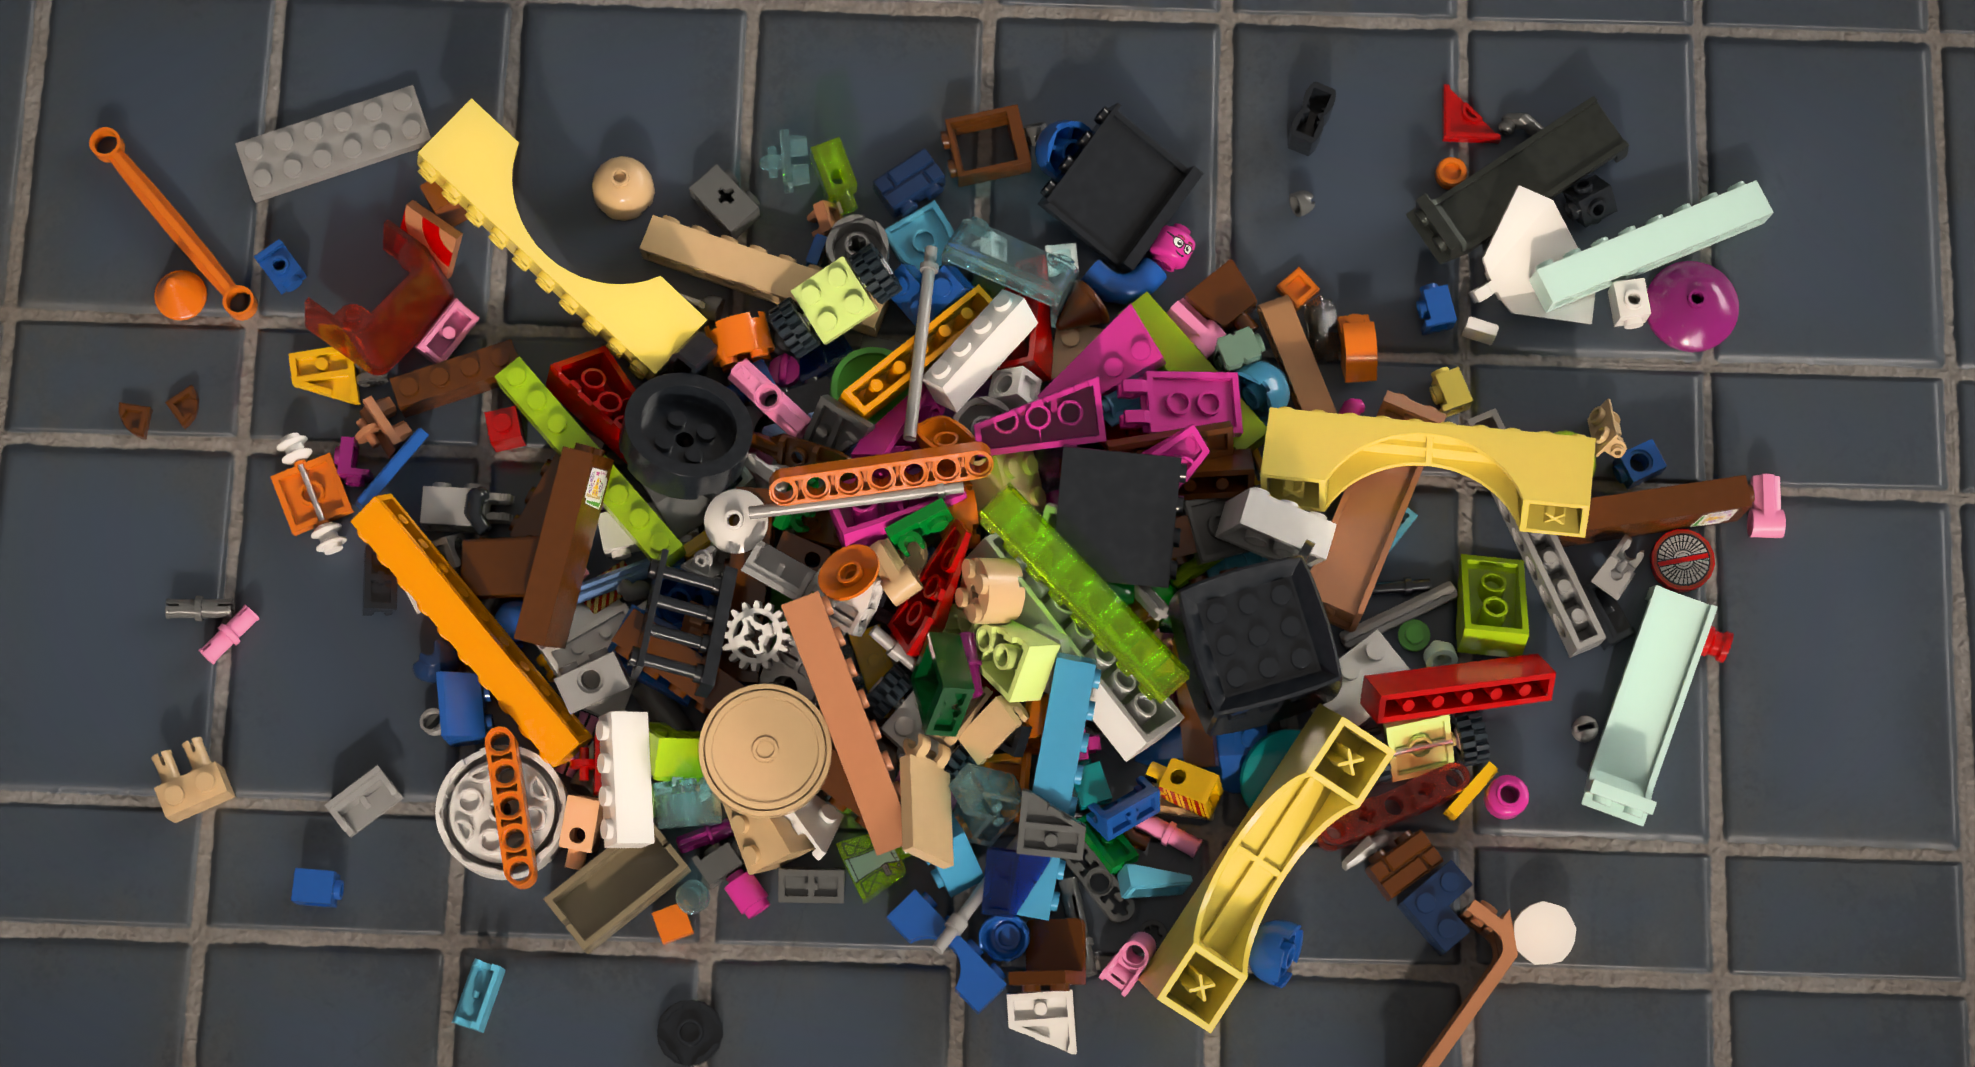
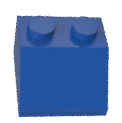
(463, 708)

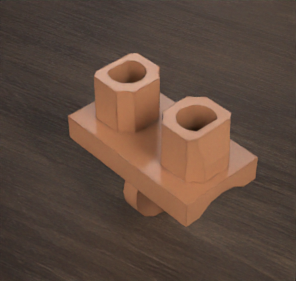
(377, 429)

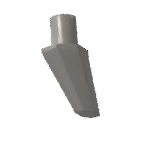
(1364, 850)

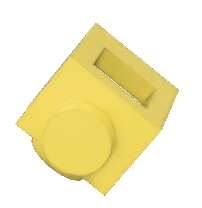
(1450, 391)

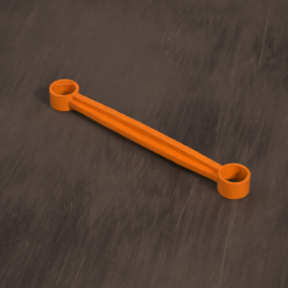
(173, 223)

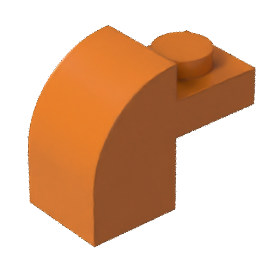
(1358, 348)

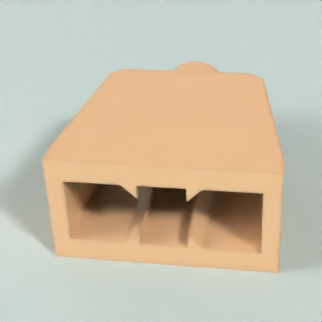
(581, 813)

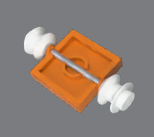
(312, 494)

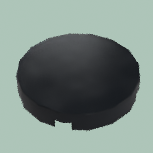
(690, 1032)

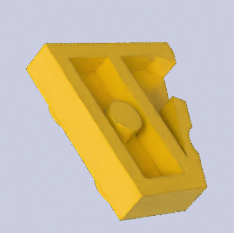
(325, 373)

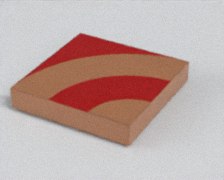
(434, 233)

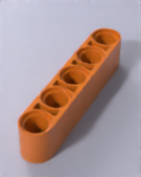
(501, 795)

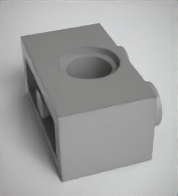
(578, 694)

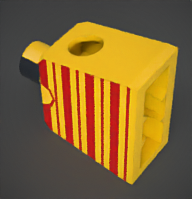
(1197, 793)

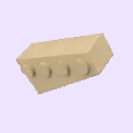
(766, 842)

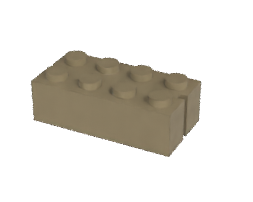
(615, 889)

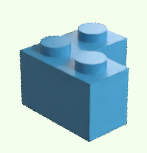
(966, 868)

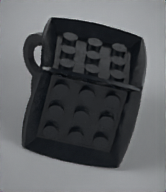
(1256, 644)

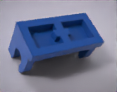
(1125, 811)

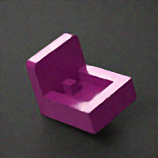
(347, 460)

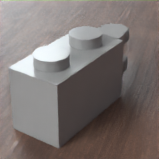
(444, 508)

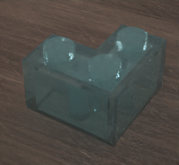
(986, 801)

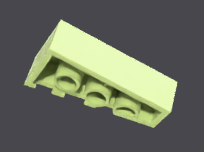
(1011, 654)

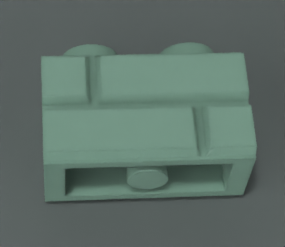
(1237, 350)

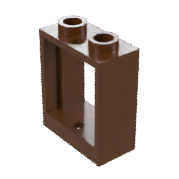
(980, 121)

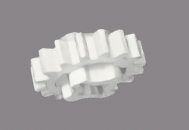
(769, 631)

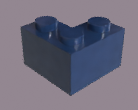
(1430, 910)

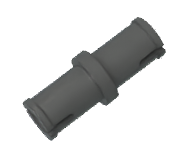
(199, 608)

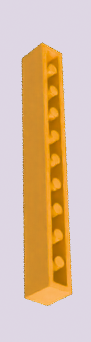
(471, 630)

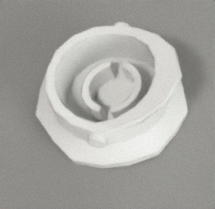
(1544, 933)

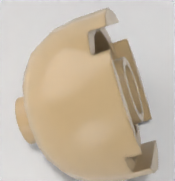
(623, 188)

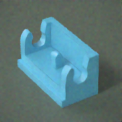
(478, 995)

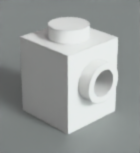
(1629, 303)

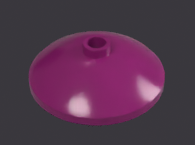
(1680, 320)

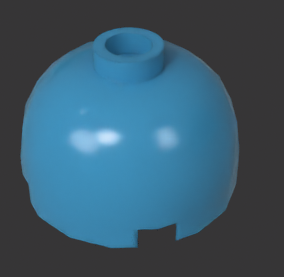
(1263, 387)

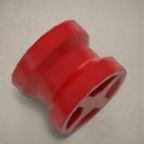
(1718, 644)

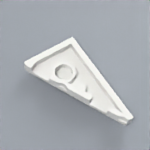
(818, 822)

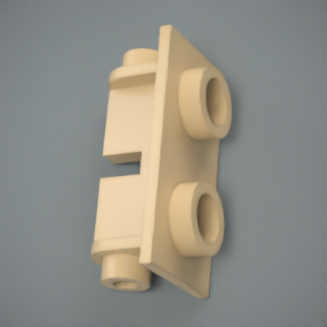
(1605, 427)

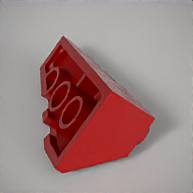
(1037, 348)

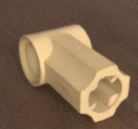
(897, 577)

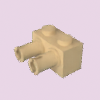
(195, 791)

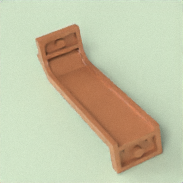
(1367, 526)
(1501, 936)

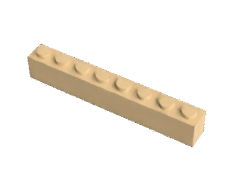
(733, 264)

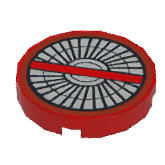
(1682, 560)

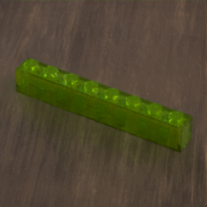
(1084, 593)

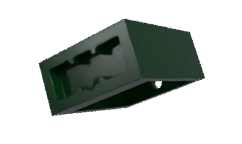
(941, 681)

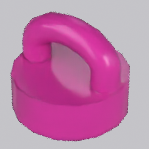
(784, 370)

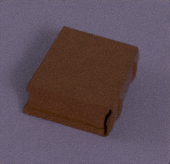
(498, 565)

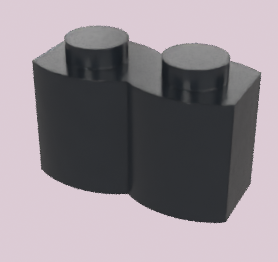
(1311, 118)
(693, 356)

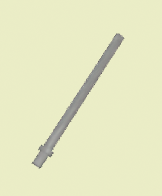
(928, 269)
(939, 490)

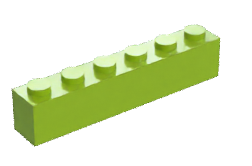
(1184, 356)

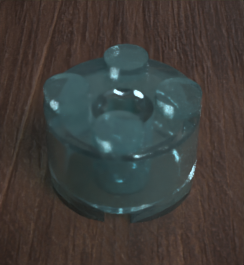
(685, 804)

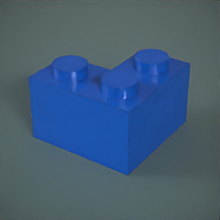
(948, 288)

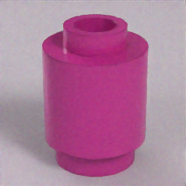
(747, 893)

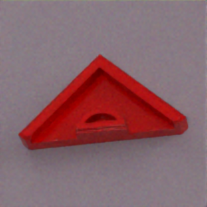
(1462, 122)

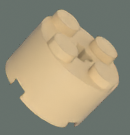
(990, 590)

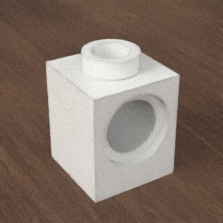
(1014, 386)

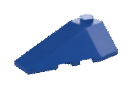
(1231, 753)

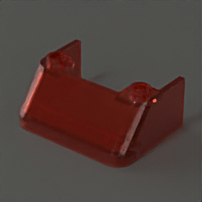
(388, 333)

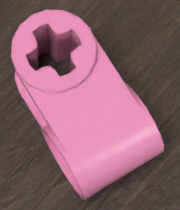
(1126, 966)

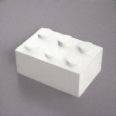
(1274, 526)
(1369, 657)

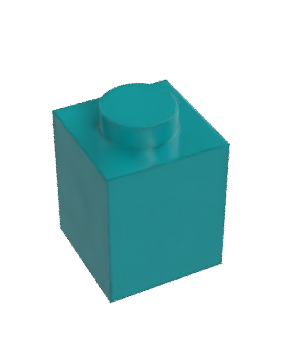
(1092, 787)

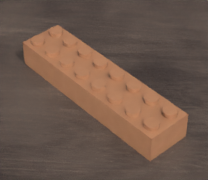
(846, 718)

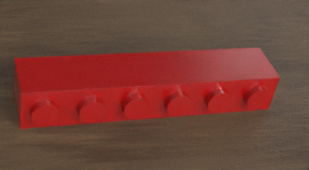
(1457, 688)

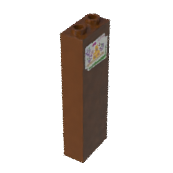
(1665, 509)
(564, 546)

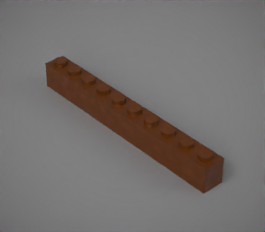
(628, 635)

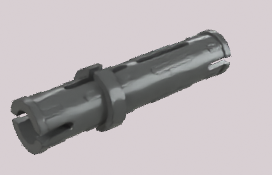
(1074, 909)

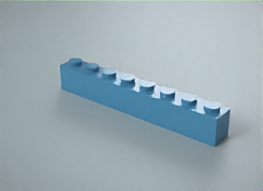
(1058, 760)

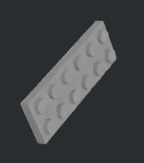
(333, 143)

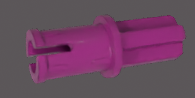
(969, 645)
(707, 835)

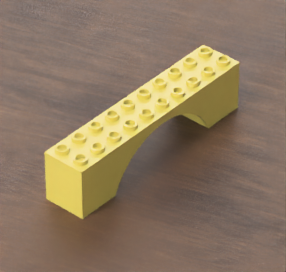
(474, 167)
(1534, 474)
(1211, 942)

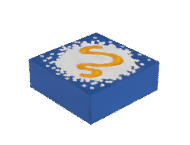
(817, 251)

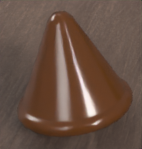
(1082, 308)

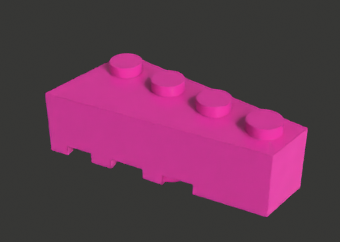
(1116, 354)

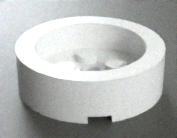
(468, 820)

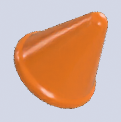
(180, 295)

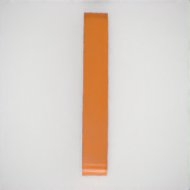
(865, 466)

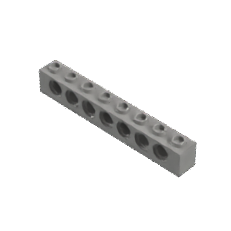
(1551, 574)

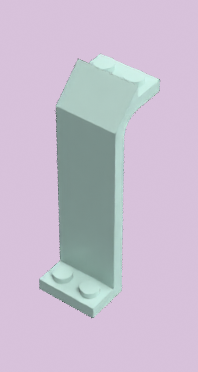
(1647, 705)

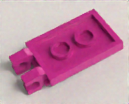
(1180, 399)

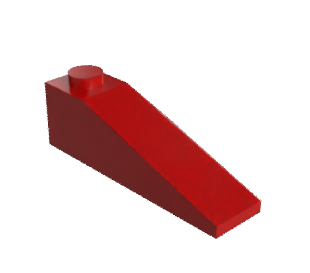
(931, 606)

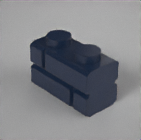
(909, 184)

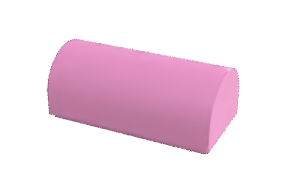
(447, 332)

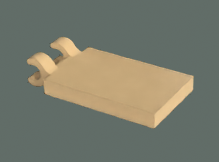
(926, 802)

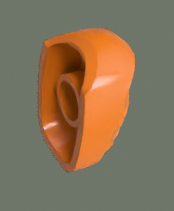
(941, 432)

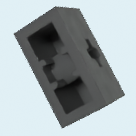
(730, 218)

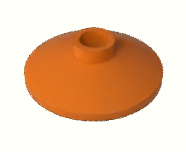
(848, 572)

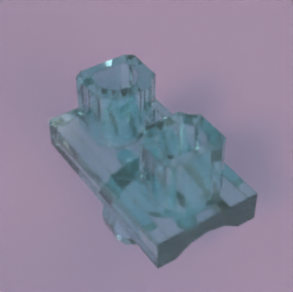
(790, 147)

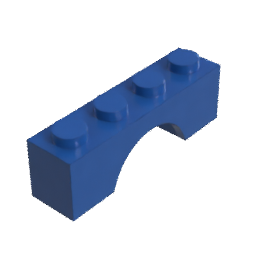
(918, 920)

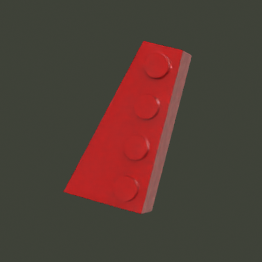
(594, 391)

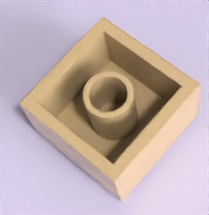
(1019, 470)

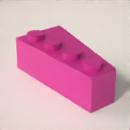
(1049, 422)

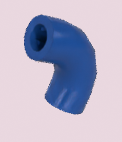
(1126, 287)

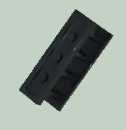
(708, 644)

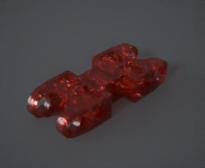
(1411, 803)

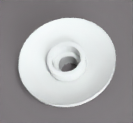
(746, 533)

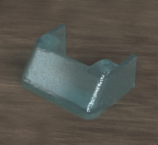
(1012, 263)

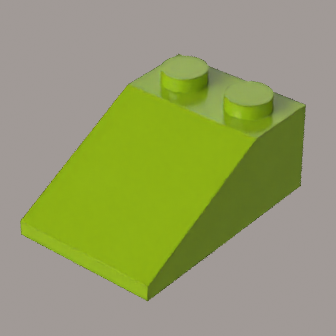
(1491, 606)

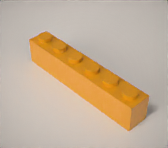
(893, 373)

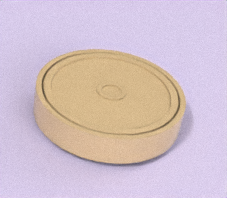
(765, 751)

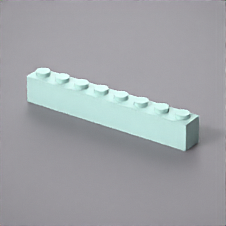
(1651, 245)

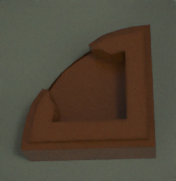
(185, 406)
(136, 418)

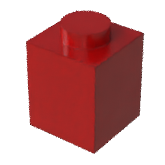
(505, 429)

